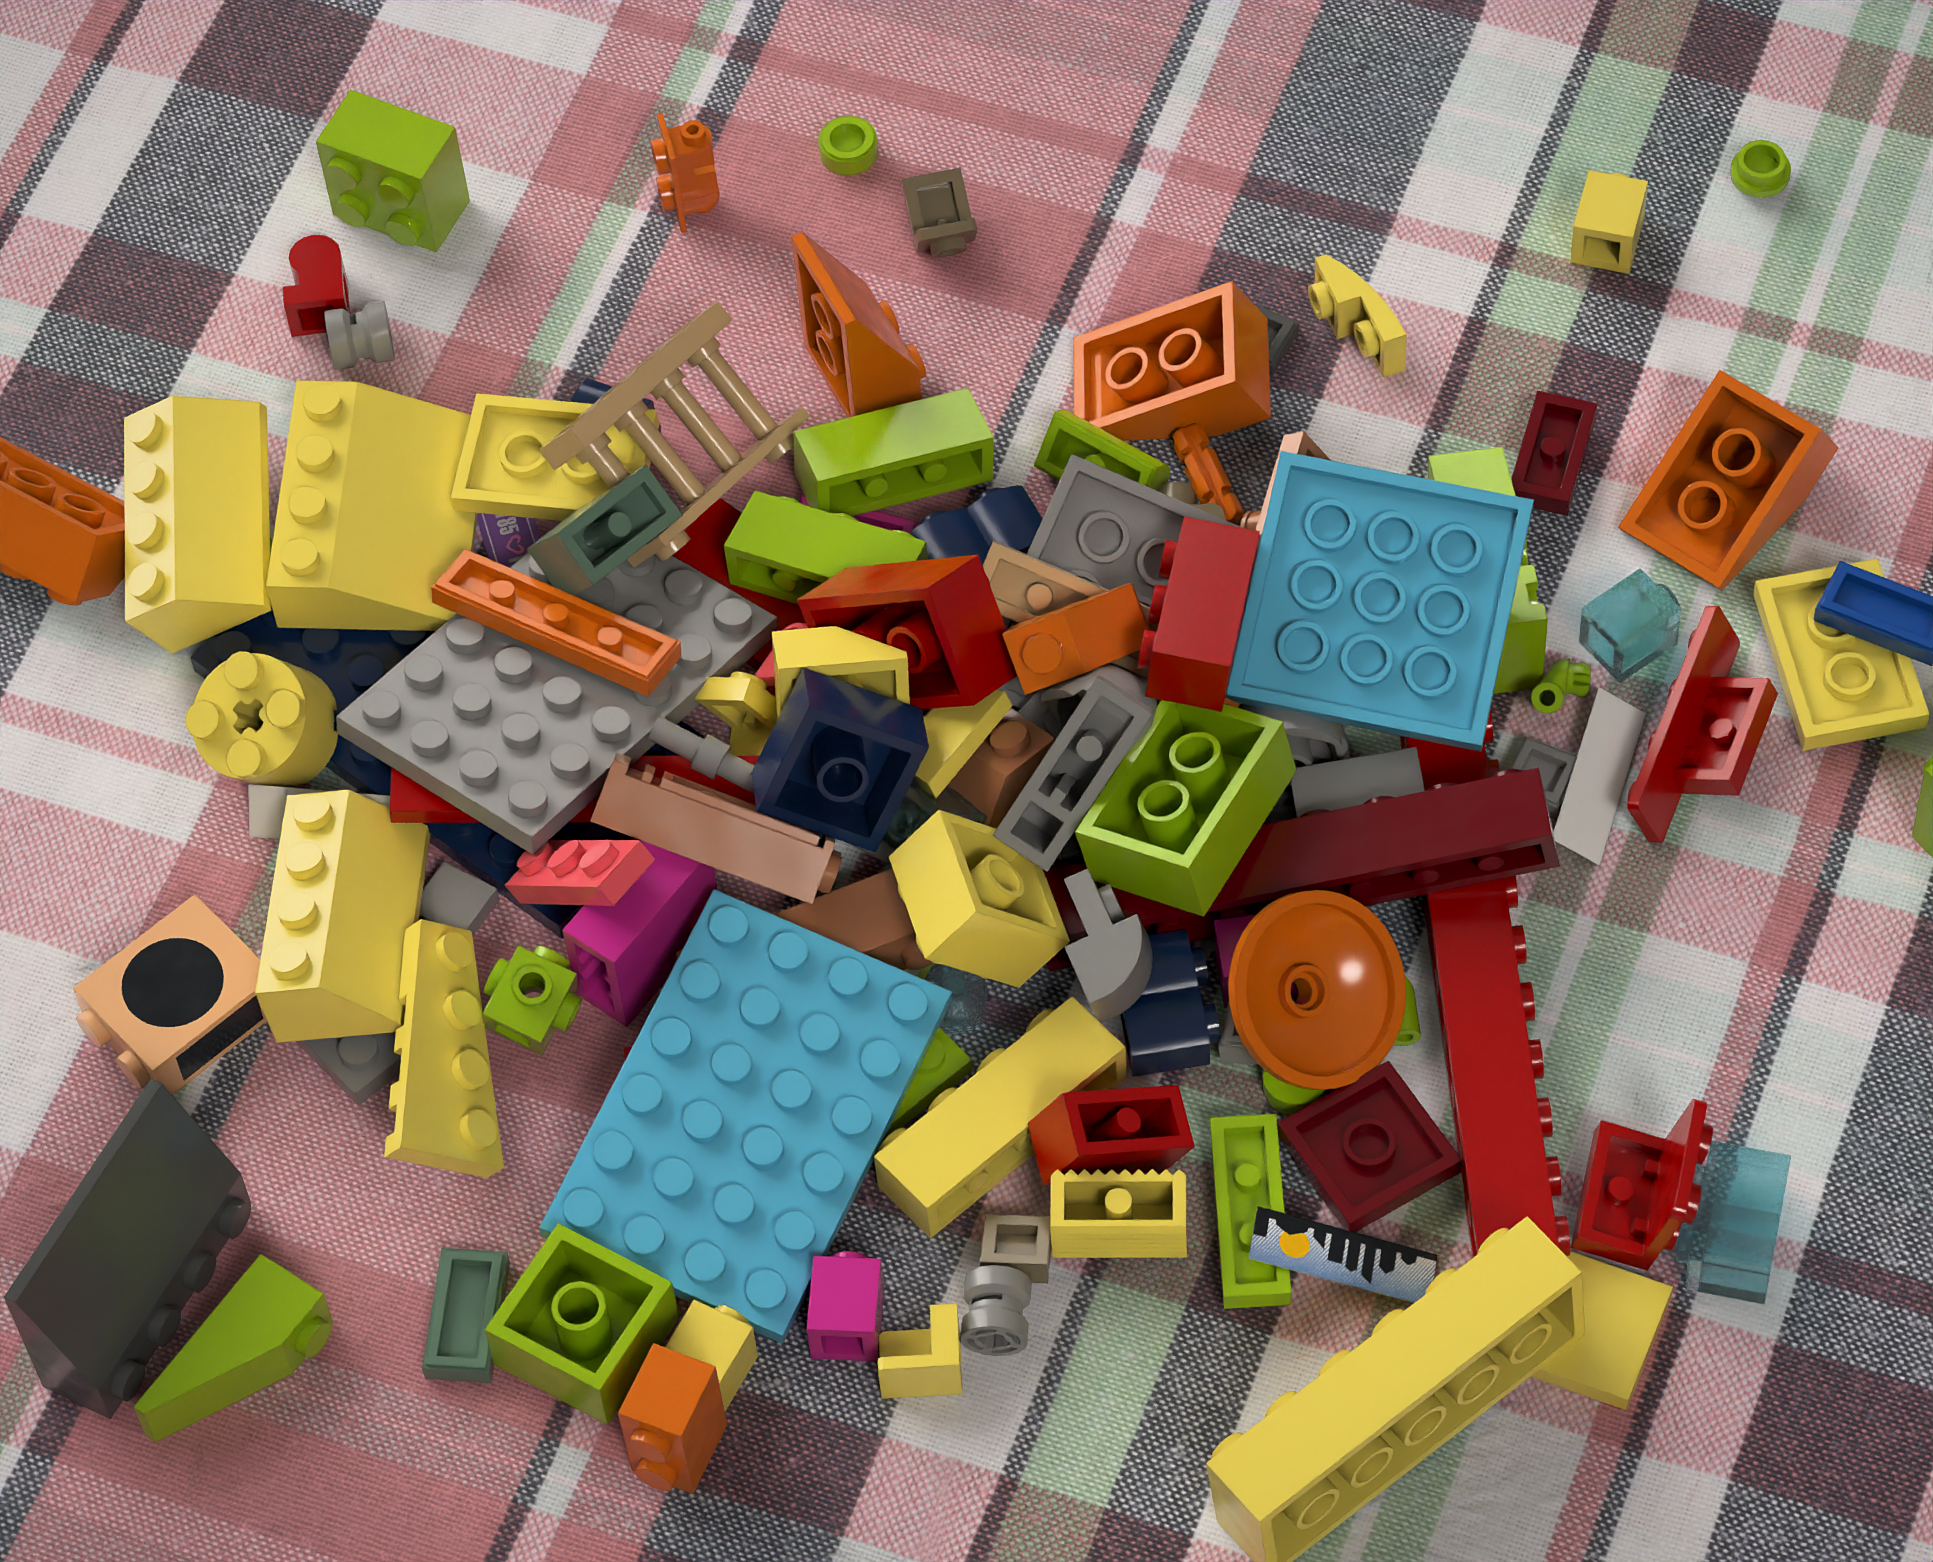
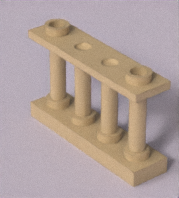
(662, 378)

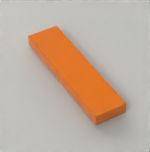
(556, 622)

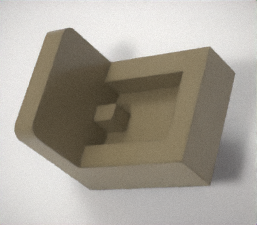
(939, 212)

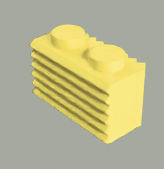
(1118, 1214)

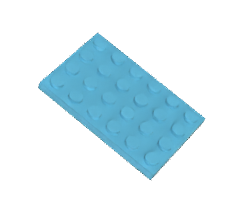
(749, 1111)

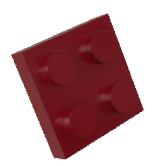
(1369, 1147)

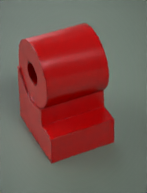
(318, 285)

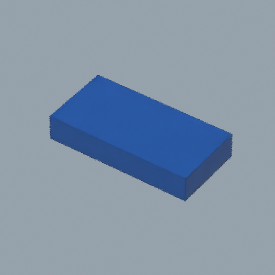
(1878, 612)

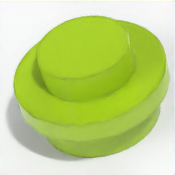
(1760, 169)

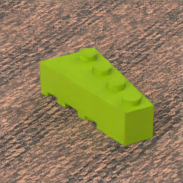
(1526, 633)

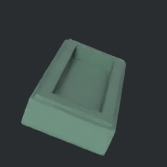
(464, 1301)

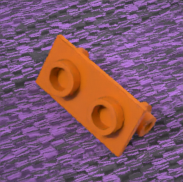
(688, 162)

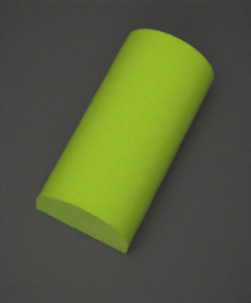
(1076, 436)

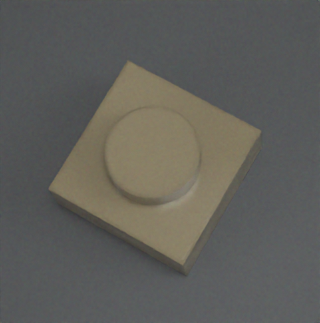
(1018, 1243)

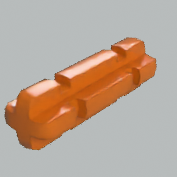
(1206, 471)

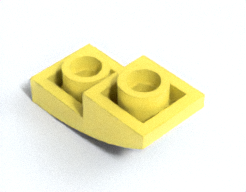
(1358, 310)

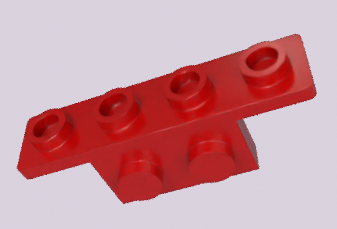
(1705, 729)

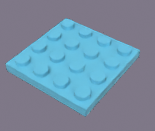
(1380, 600)

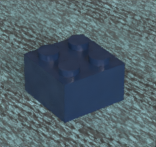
(839, 760)

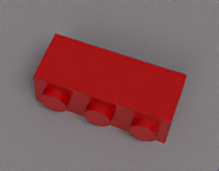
(1198, 613)

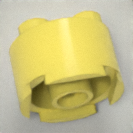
(263, 721)

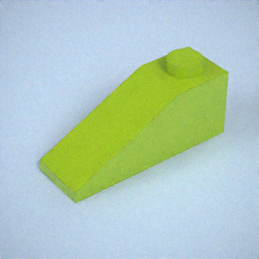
(242, 1346)

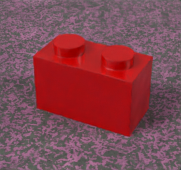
(1111, 1131)

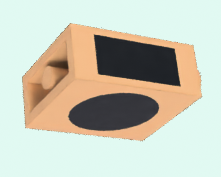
(173, 998)

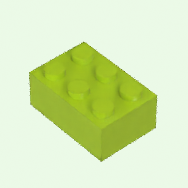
(1186, 804)

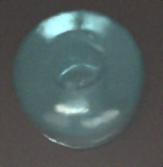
(968, 1002)

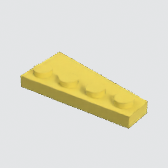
(445, 1072)

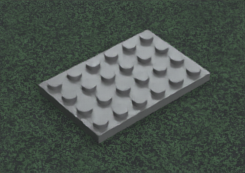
(529, 734)

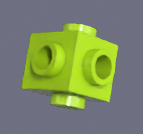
(526, 1019)

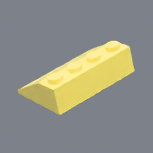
(366, 510)

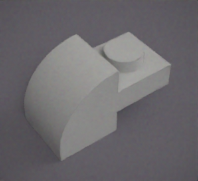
(1114, 956)

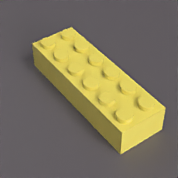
(1397, 1395)

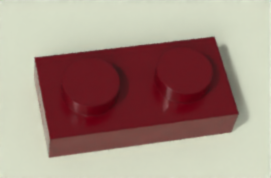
(1553, 451)

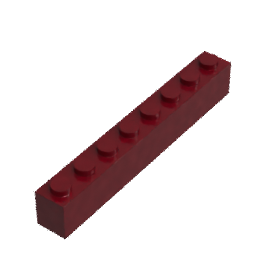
(1364, 851)

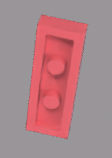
(579, 872)

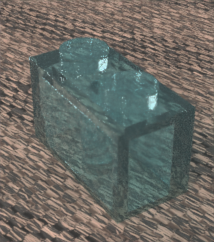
(1735, 1222)

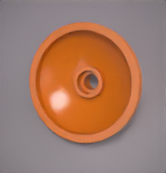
(1345, 982)

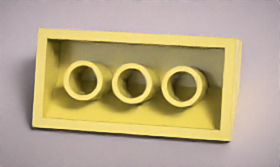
(195, 518)
(339, 917)

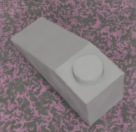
(1073, 772)

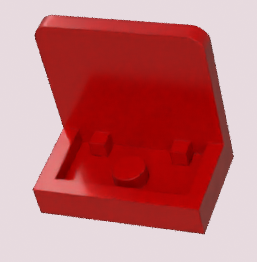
(1641, 1189)

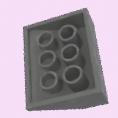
(127, 1254)

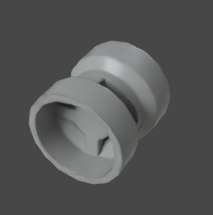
(359, 335)
(996, 1310)

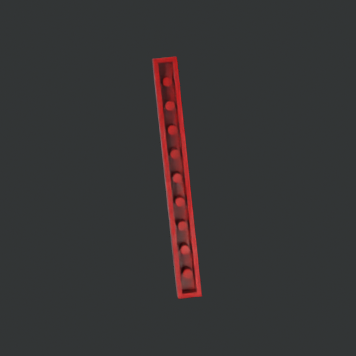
(1486, 1035)

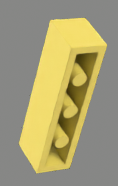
(981, 1129)

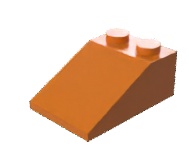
(852, 334)
(1176, 368)
(1728, 481)

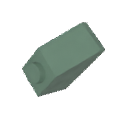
(605, 532)

